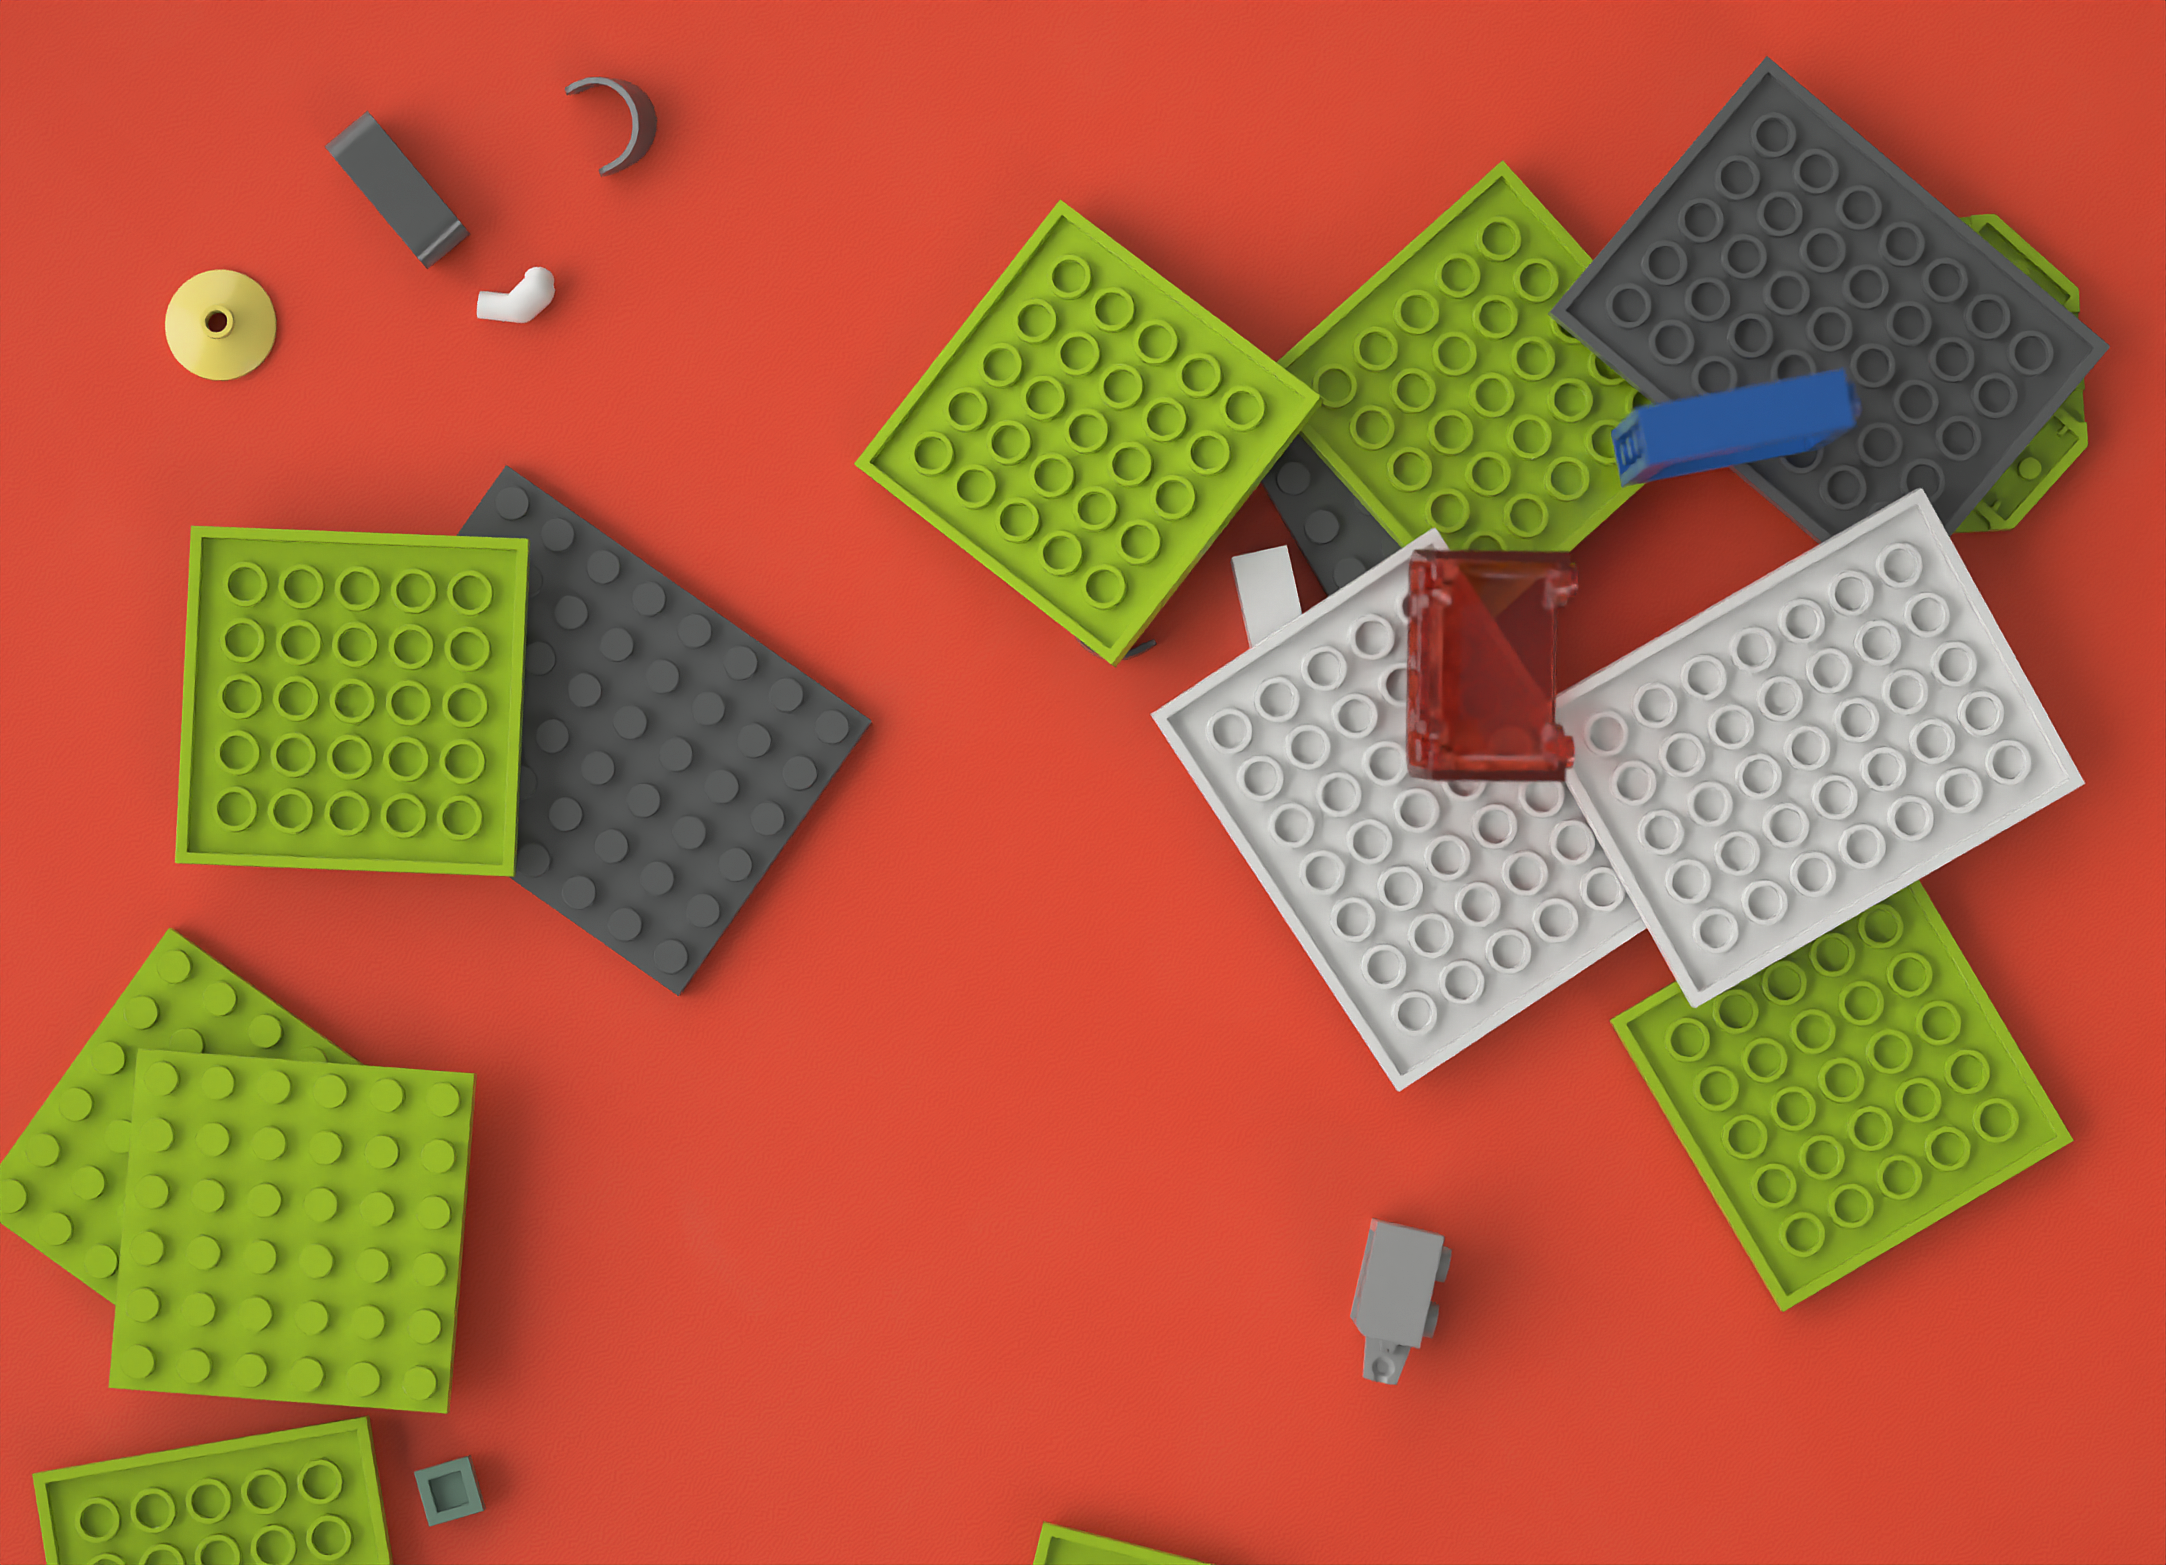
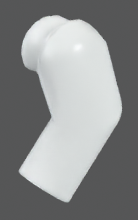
(522, 302)

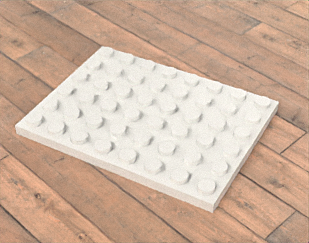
(1809, 747)
(1409, 894)

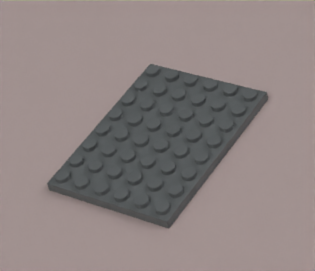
(1810, 254)
(653, 743)

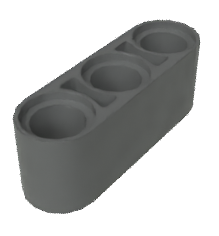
(397, 190)

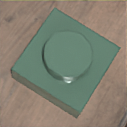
(450, 1490)

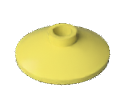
(242, 343)

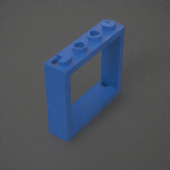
(1734, 427)

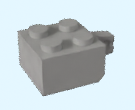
(1395, 1295)

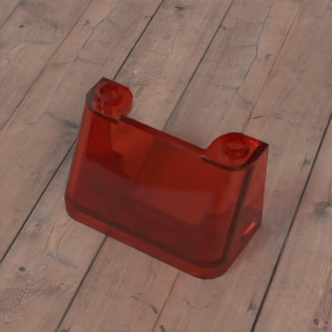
(1485, 665)

